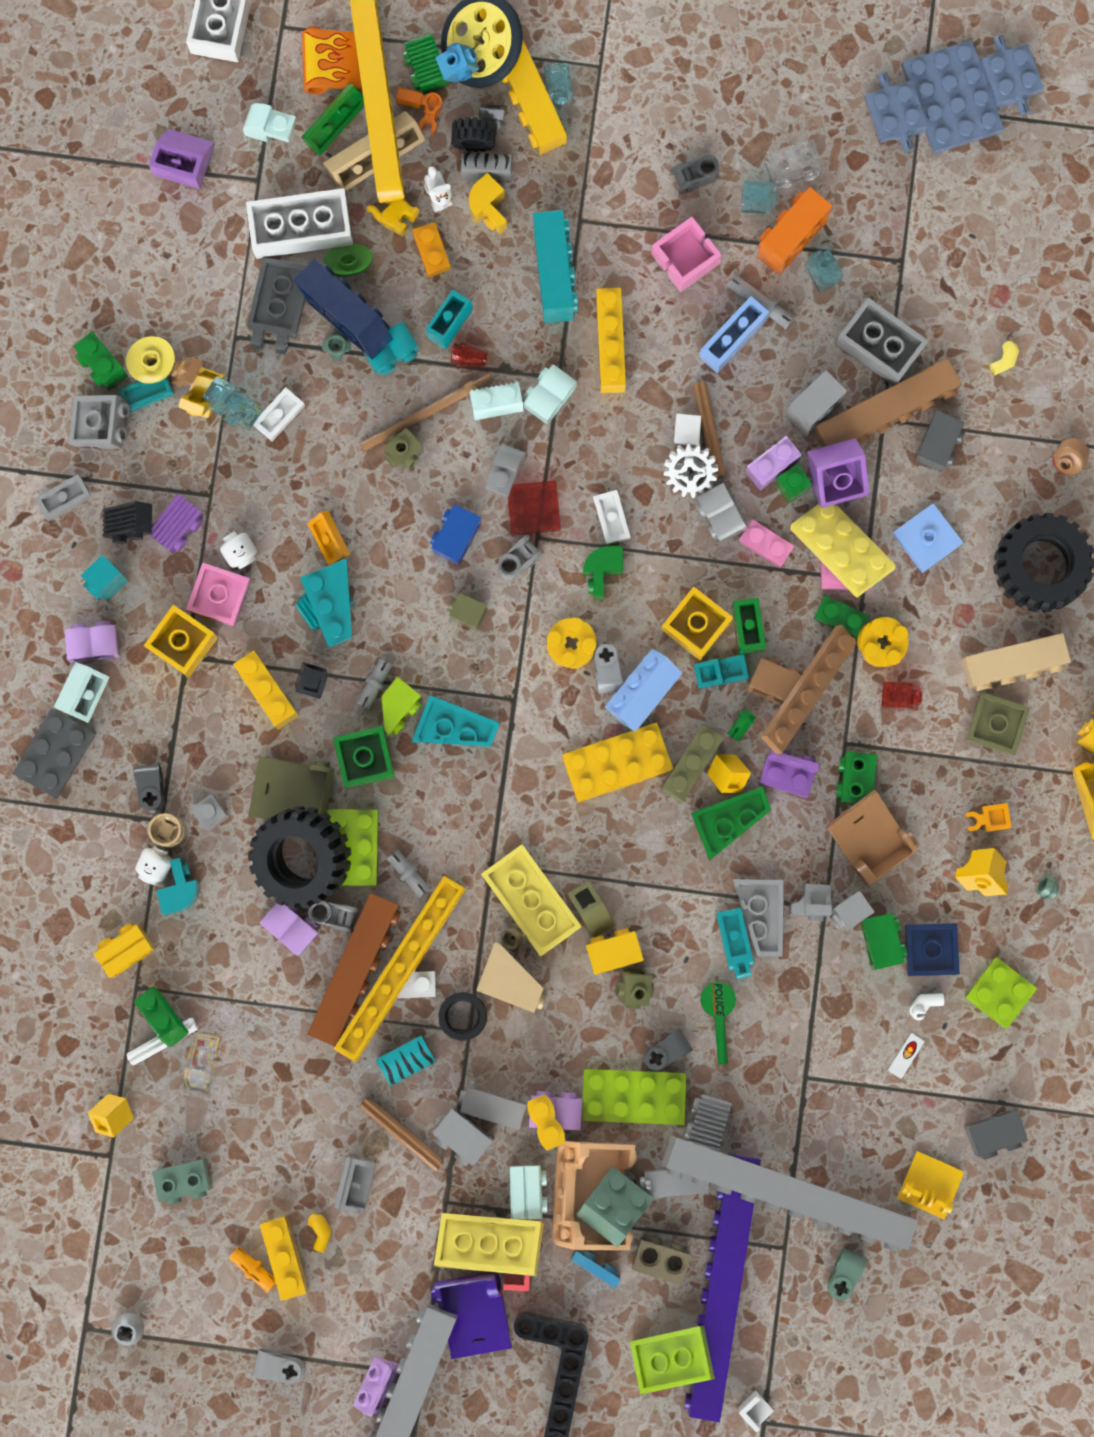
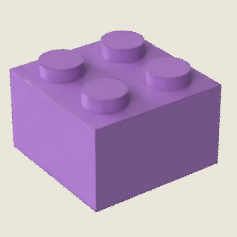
(838, 473)

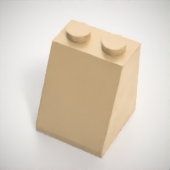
(510, 982)

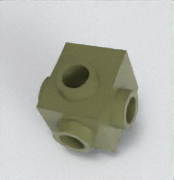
(400, 442)
(634, 987)

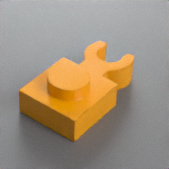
(992, 817)

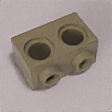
(658, 1267)

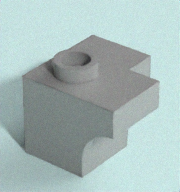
(814, 902)

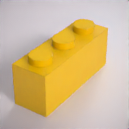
(266, 690)
(284, 1257)

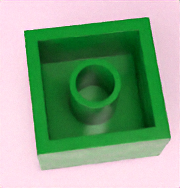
(364, 757)

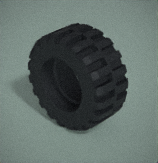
(1071, 544)
(278, 878)

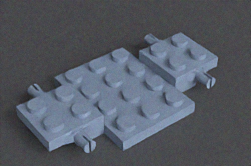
(954, 95)

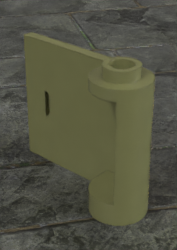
(289, 785)

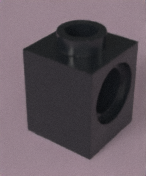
(311, 680)

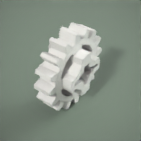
(681, 472)

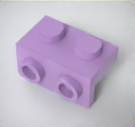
(376, 1386)

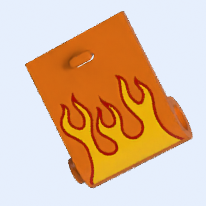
(329, 60)

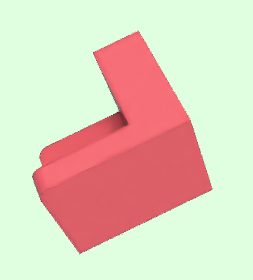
(516, 1282)

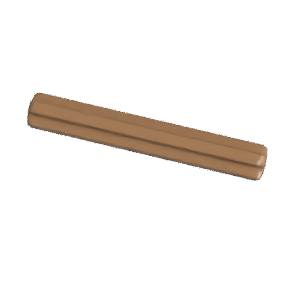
(708, 425)
(401, 1133)

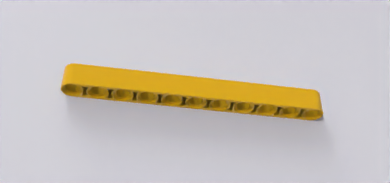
(377, 100)

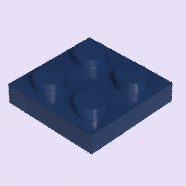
(932, 949)

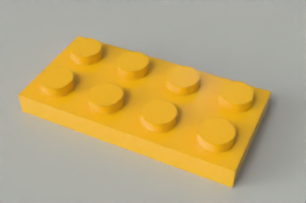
(617, 762)

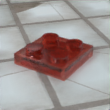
(534, 508)

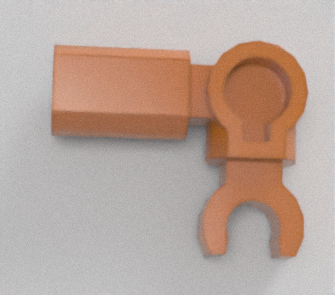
(431, 102)

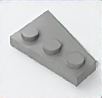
(764, 912)

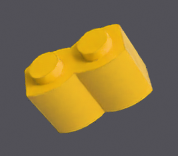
(543, 1115)

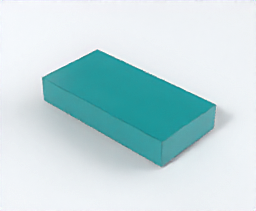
(143, 394)

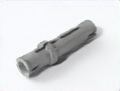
(776, 312)

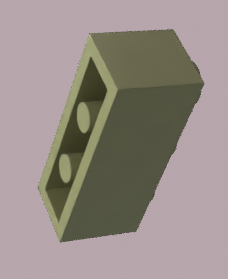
(692, 763)

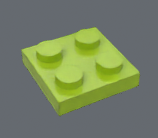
(1000, 993)

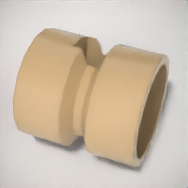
(167, 830)

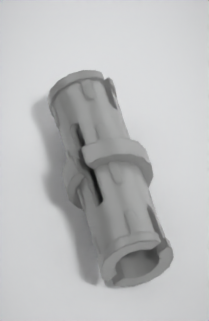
(374, 684)
(408, 873)

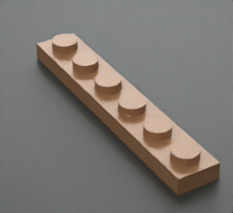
(808, 689)

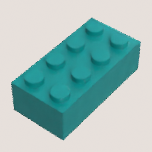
(553, 263)

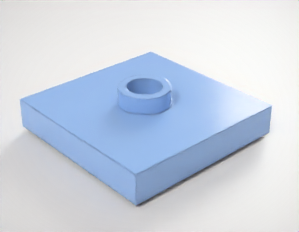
(927, 538)

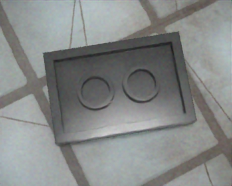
(54, 754)

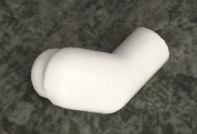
(923, 1003)

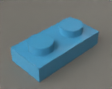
(587, 1260)

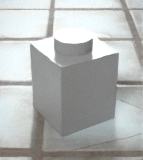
(210, 813)

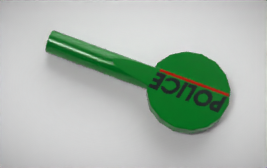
(718, 1001)

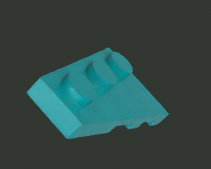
(330, 601)
(452, 724)

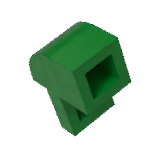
(600, 563)

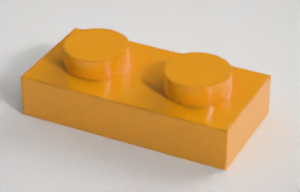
(431, 249)
(328, 538)

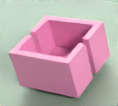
(684, 256)

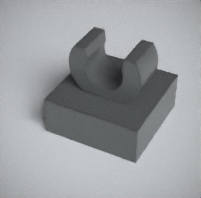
(493, 112)

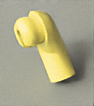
(1008, 359)

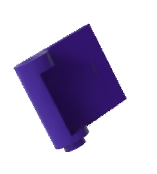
(480, 1313)

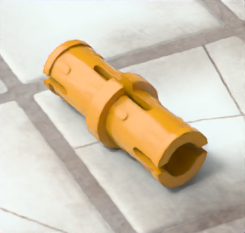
(253, 1269)

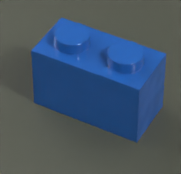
(456, 534)

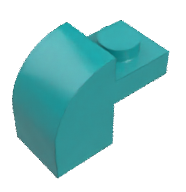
(183, 894)

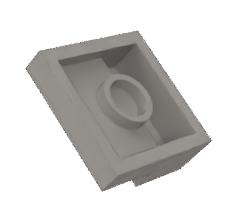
(99, 421)

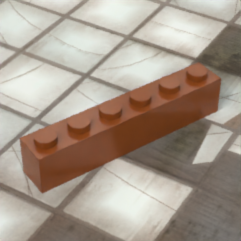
(354, 969)

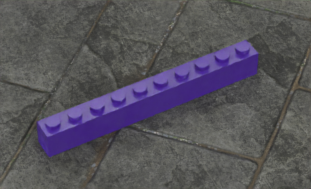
(722, 1298)

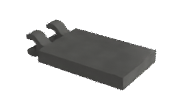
(276, 304)

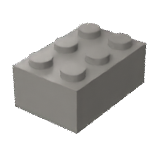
(881, 342)

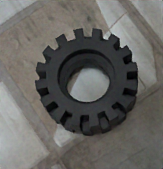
(473, 134)

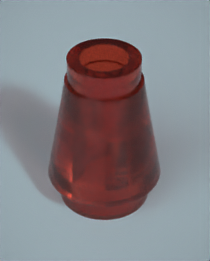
(467, 355)

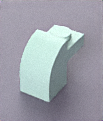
(265, 122)

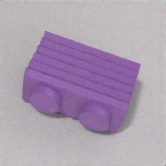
(176, 524)

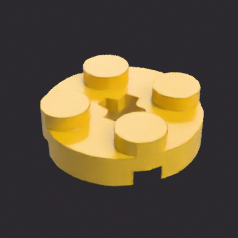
(897, 642)
(567, 656)

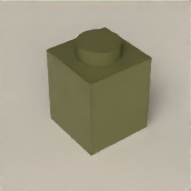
(467, 611)

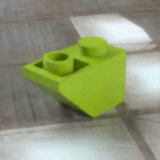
(397, 704)

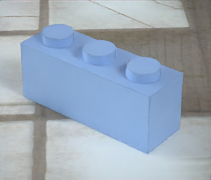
(734, 334)
(643, 690)

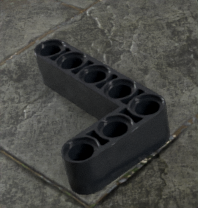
(564, 1374)

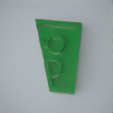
(729, 819)

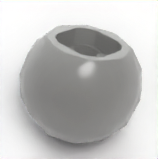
(127, 1329)

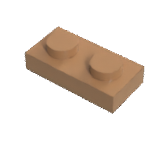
(185, 372)

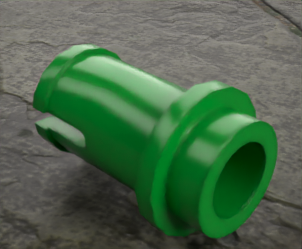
(741, 725)

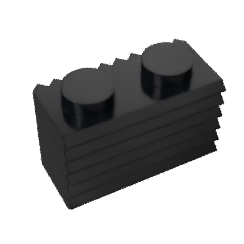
(127, 521)

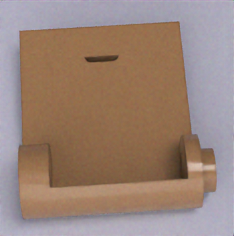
(872, 838)

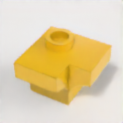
(984, 873)

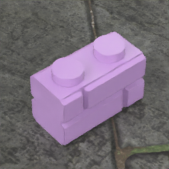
(773, 463)

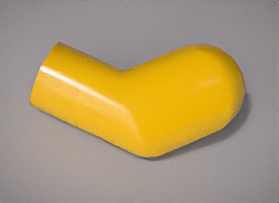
(322, 1230)

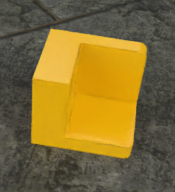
(728, 773)
(110, 1115)

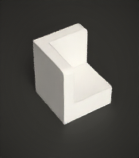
(687, 429)
(754, 1410)

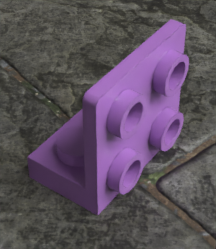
(789, 773)

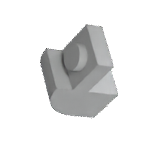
(505, 470)

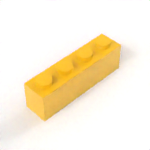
(610, 340)

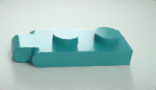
(735, 942)

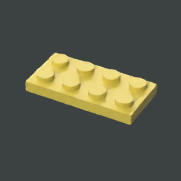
(843, 548)
(531, 900)
(489, 1244)

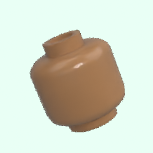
(1071, 456)

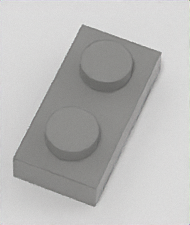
(63, 497)

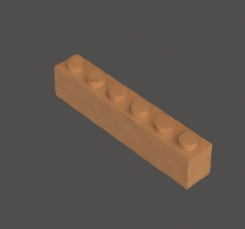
(891, 406)

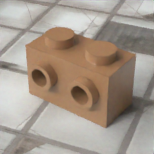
(773, 680)

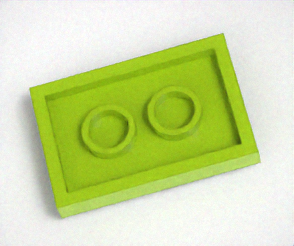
(362, 836)
(672, 1360)

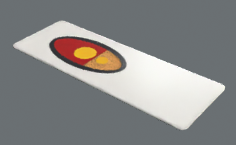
(906, 1055)

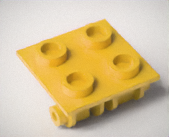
(930, 1185)

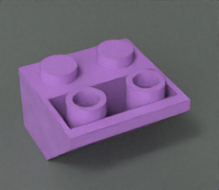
(181, 158)

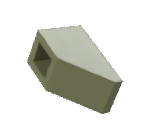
(591, 909)

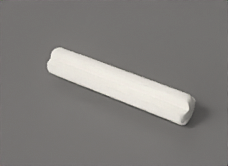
(155, 1045)

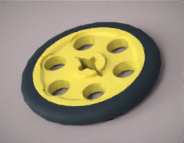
(510, 38)

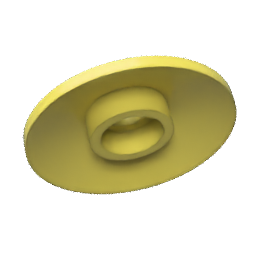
(149, 350)

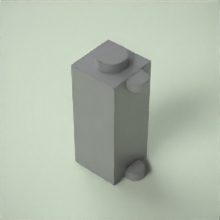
(492, 1107)
(660, 1184)

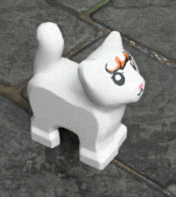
(438, 190)

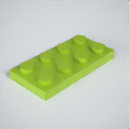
(634, 1096)

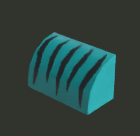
(406, 1060)

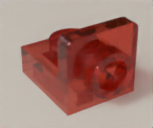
(901, 695)

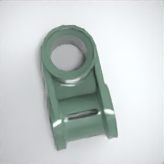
(847, 1269)

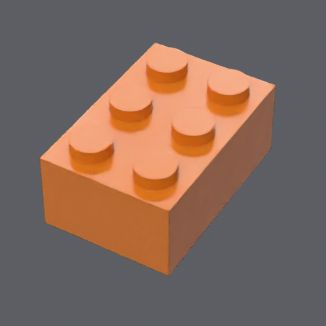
(793, 230)

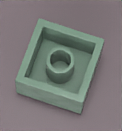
(614, 1206)

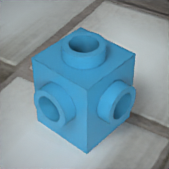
(457, 62)

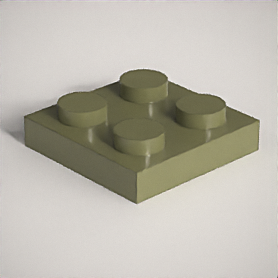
(997, 724)

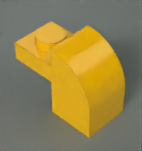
(482, 200)
(193, 401)

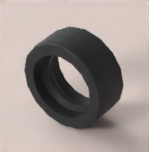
(443, 1016)

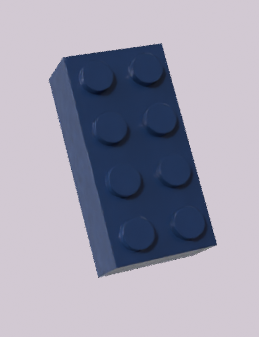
(344, 308)

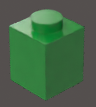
(793, 484)

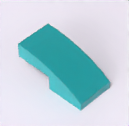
(721, 671)

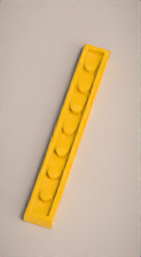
(399, 969)

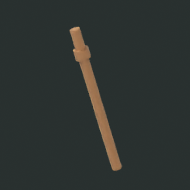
(427, 411)

